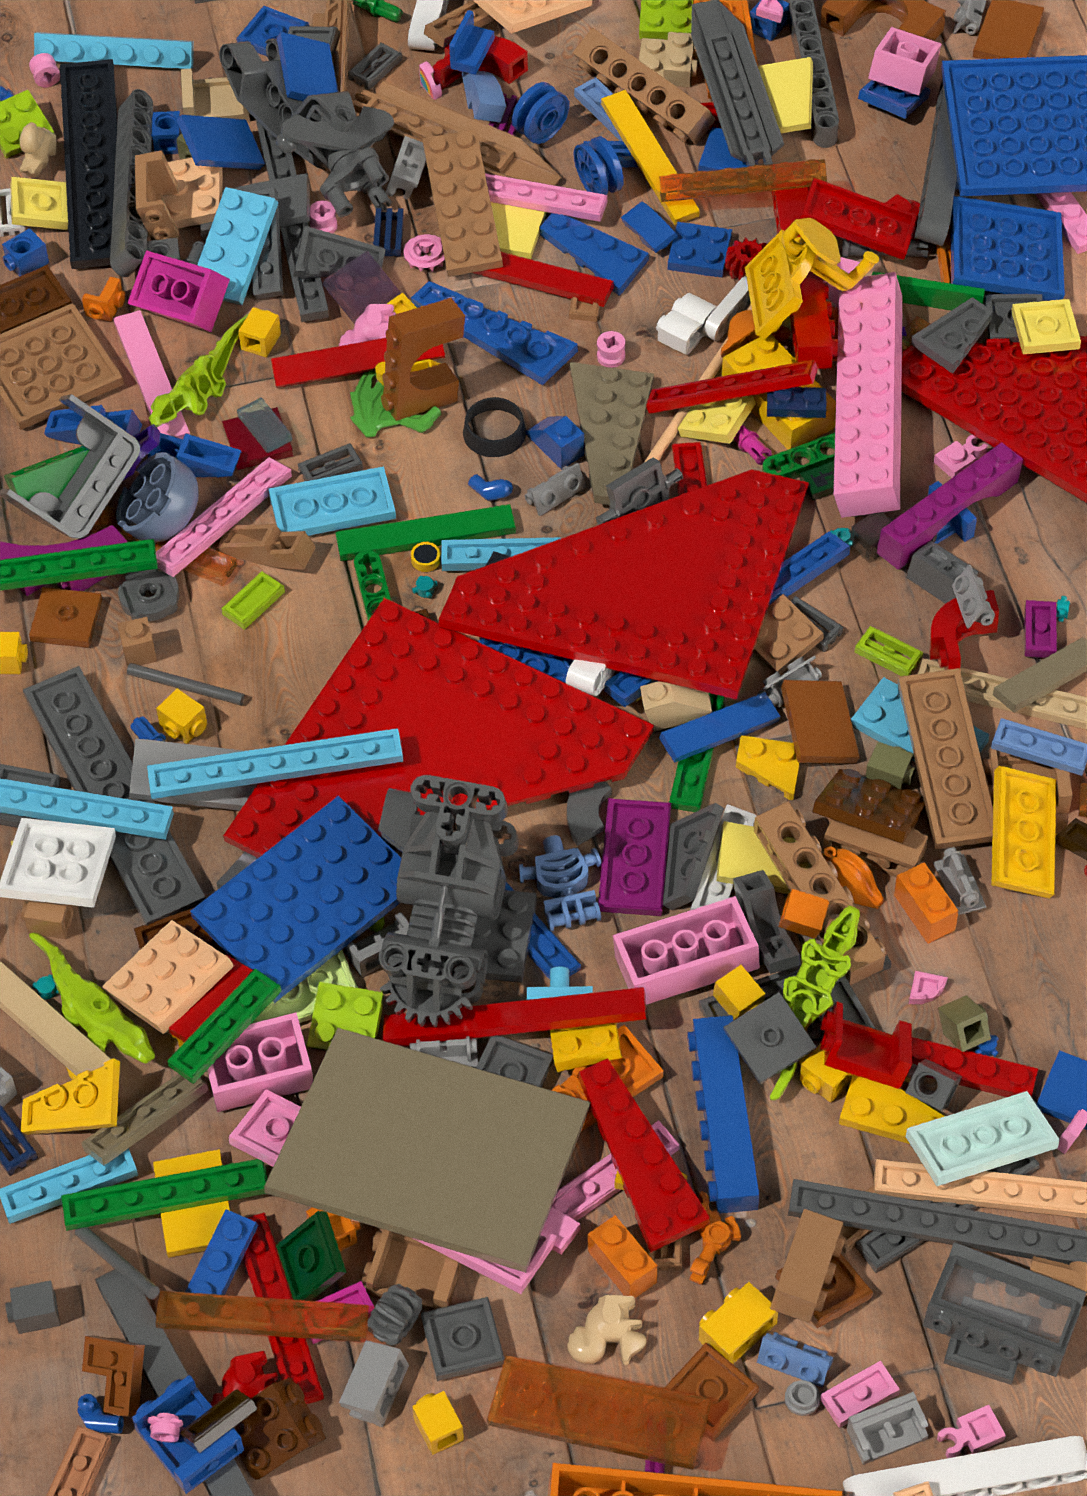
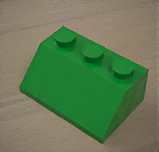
(48, 475)

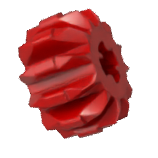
(740, 255)

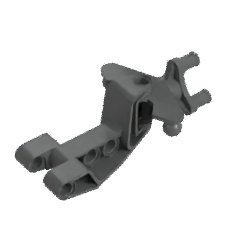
(318, 129)

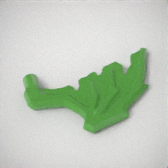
(371, 416)

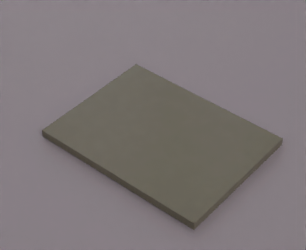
(429, 1149)

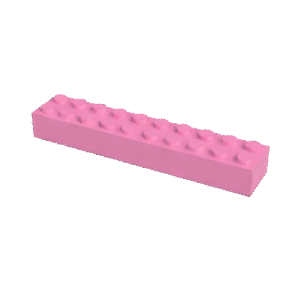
(869, 397)

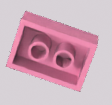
(262, 1058)

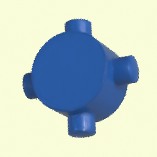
(989, 1047)

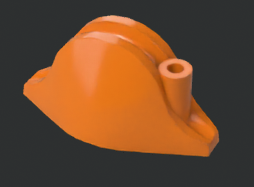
(742, 332)
(856, 876)

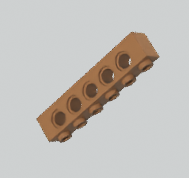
(690, 126)
(786, 822)

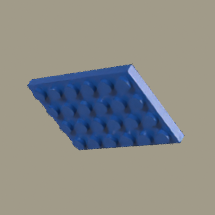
(304, 897)

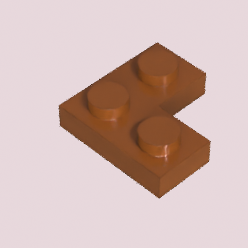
(123, 1369)

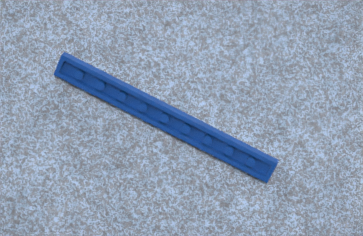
(794, 574)

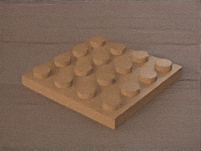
(51, 360)

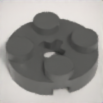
(155, 607)

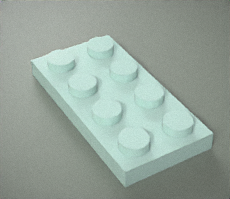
(982, 1138)

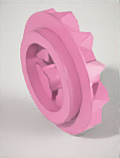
(424, 243)

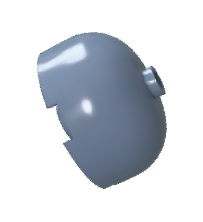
(158, 499)

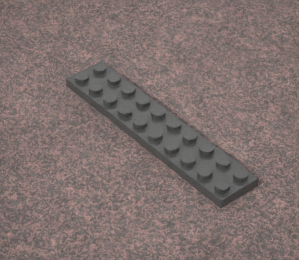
(98, 764)

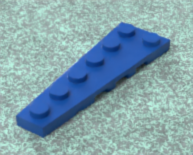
(515, 343)

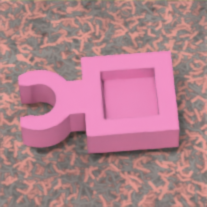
(958, 457)
(976, 1430)

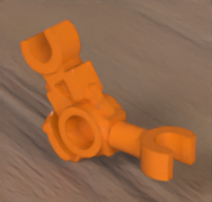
(716, 1239)

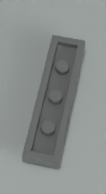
(268, 271)

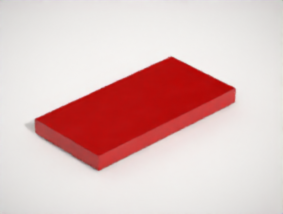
(860, 218)

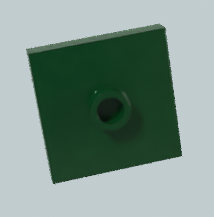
(311, 1257)

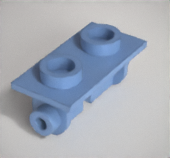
(782, 1355)

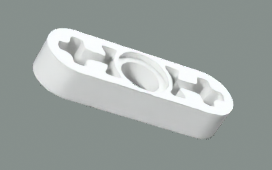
(735, 302)

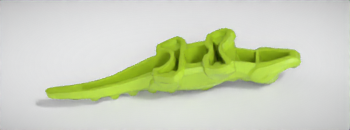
(197, 382)
(822, 966)
(89, 1006)

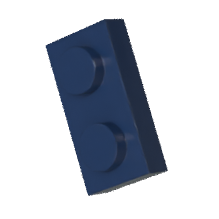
(797, 402)

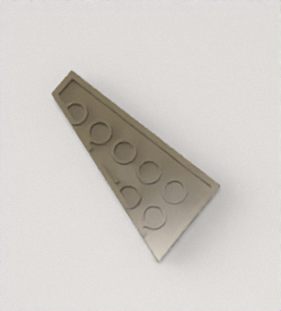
(612, 419)

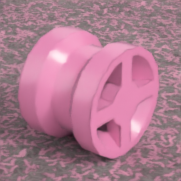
(44, 70)
(323, 216)
(611, 349)

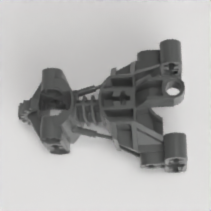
(450, 884)

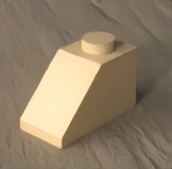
(673, 704)

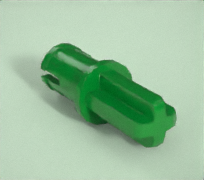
(380, 8)

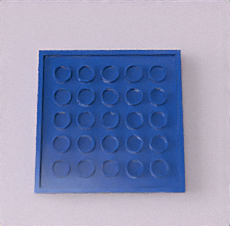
(1018, 124)

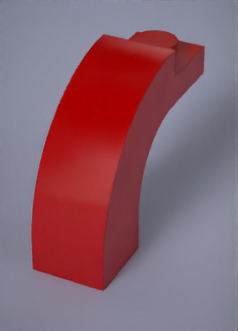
(503, 59)
(949, 629)

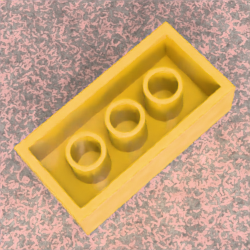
(788, 430)

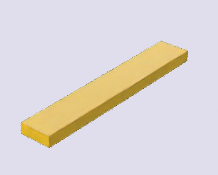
(646, 151)

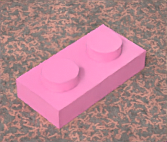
(859, 1393)

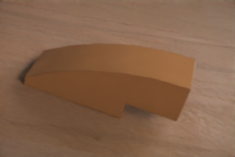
(268, 546)

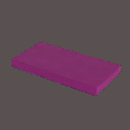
(634, 857)

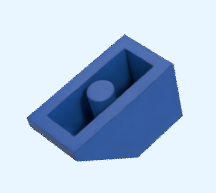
(558, 439)

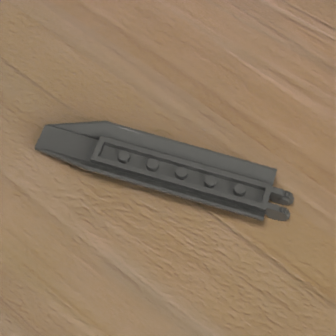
(735, 83)

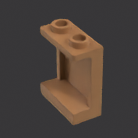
(152, 182)
(1062, 777)
(412, 1265)

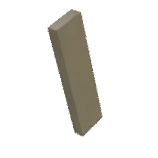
(1043, 676)
(143, 1118)

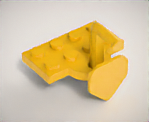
(785, 262)

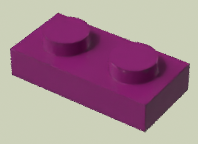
(1040, 628)

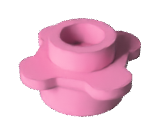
(165, 1427)

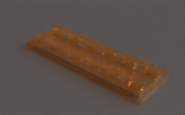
(599, 1412)

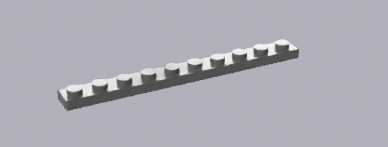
(307, 290)
(939, 1222)

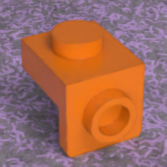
(107, 304)

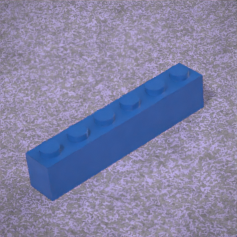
(725, 1116)

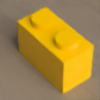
(738, 1322)

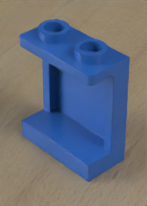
(180, 1459)

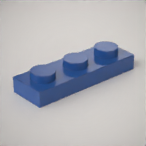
(223, 1254)

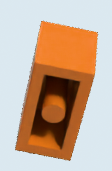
(926, 902)
(622, 1258)

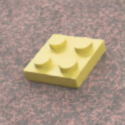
(39, 203)
(1046, 326)
(716, 420)

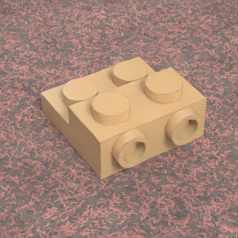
(671, 57)

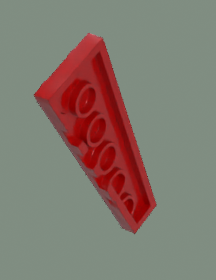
(652, 1181)

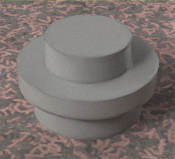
(802, 1398)

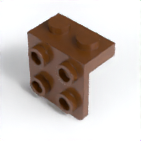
(277, 1428)

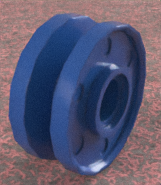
(540, 112)
(598, 166)

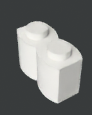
(684, 324)

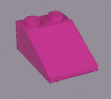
(179, 290)

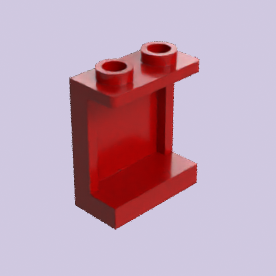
(866, 1050)

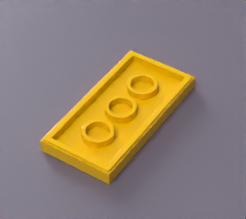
(1024, 832)

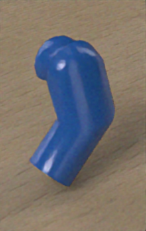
(491, 490)
(95, 1418)

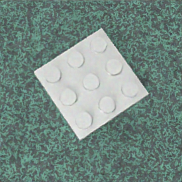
(57, 862)

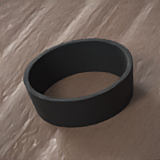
(499, 447)

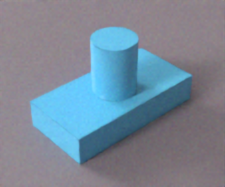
(558, 986)

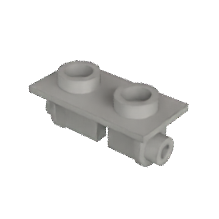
(969, 16)
(556, 489)
(971, 598)
(798, 670)
(959, 882)
(459, 1051)

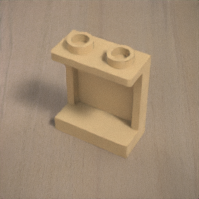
(210, 98)

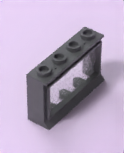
(1004, 1309)

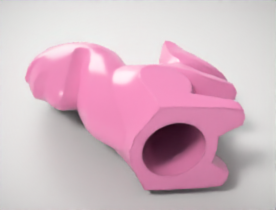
(369, 325)

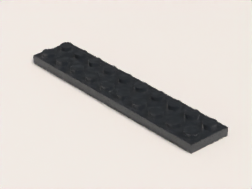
(90, 158)

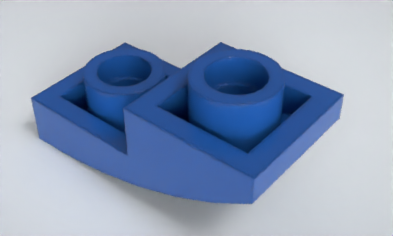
(649, 227)

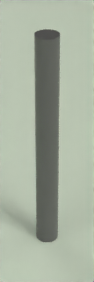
(185, 684)
(118, 1262)

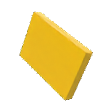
(190, 1228)

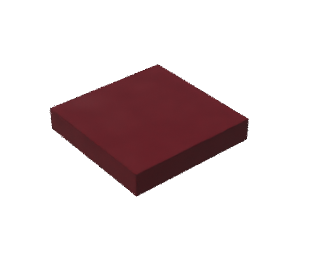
(251, 451)

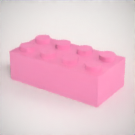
(686, 950)

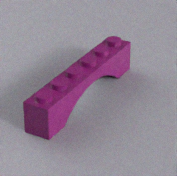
(913, 529)

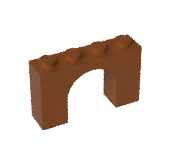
(916, 15)
(407, 339)

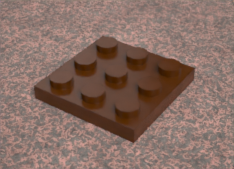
(870, 805)

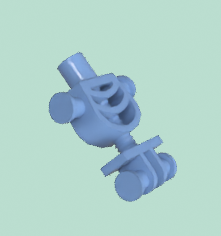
(562, 876)

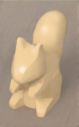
(37, 145)
(607, 1323)

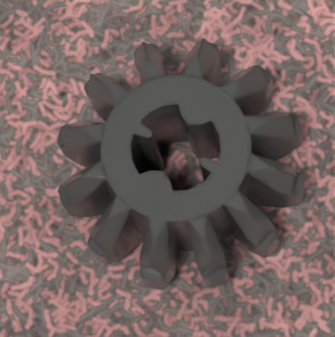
(394, 1314)

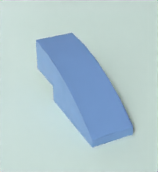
(484, 96)

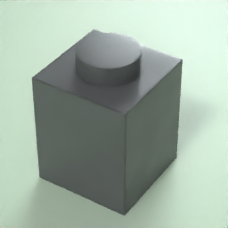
(33, 1307)

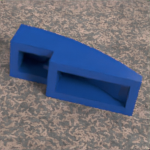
(63, 423)
(200, 455)

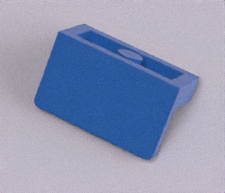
(469, 45)

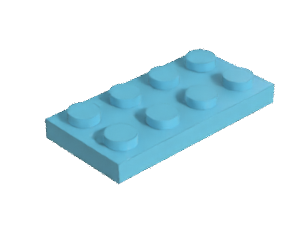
(238, 239)
(333, 502)
(884, 718)

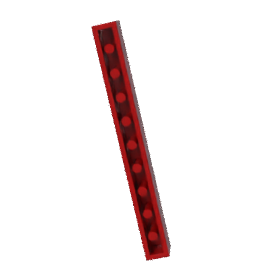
(810, 323)

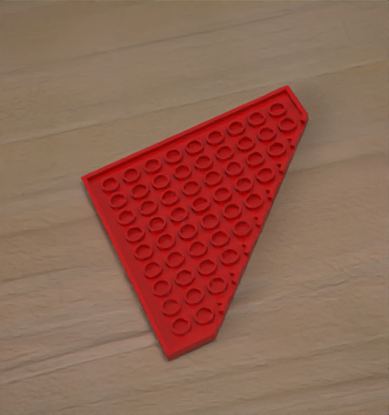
(1016, 399)
(650, 592)
(458, 718)

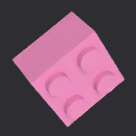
(904, 61)

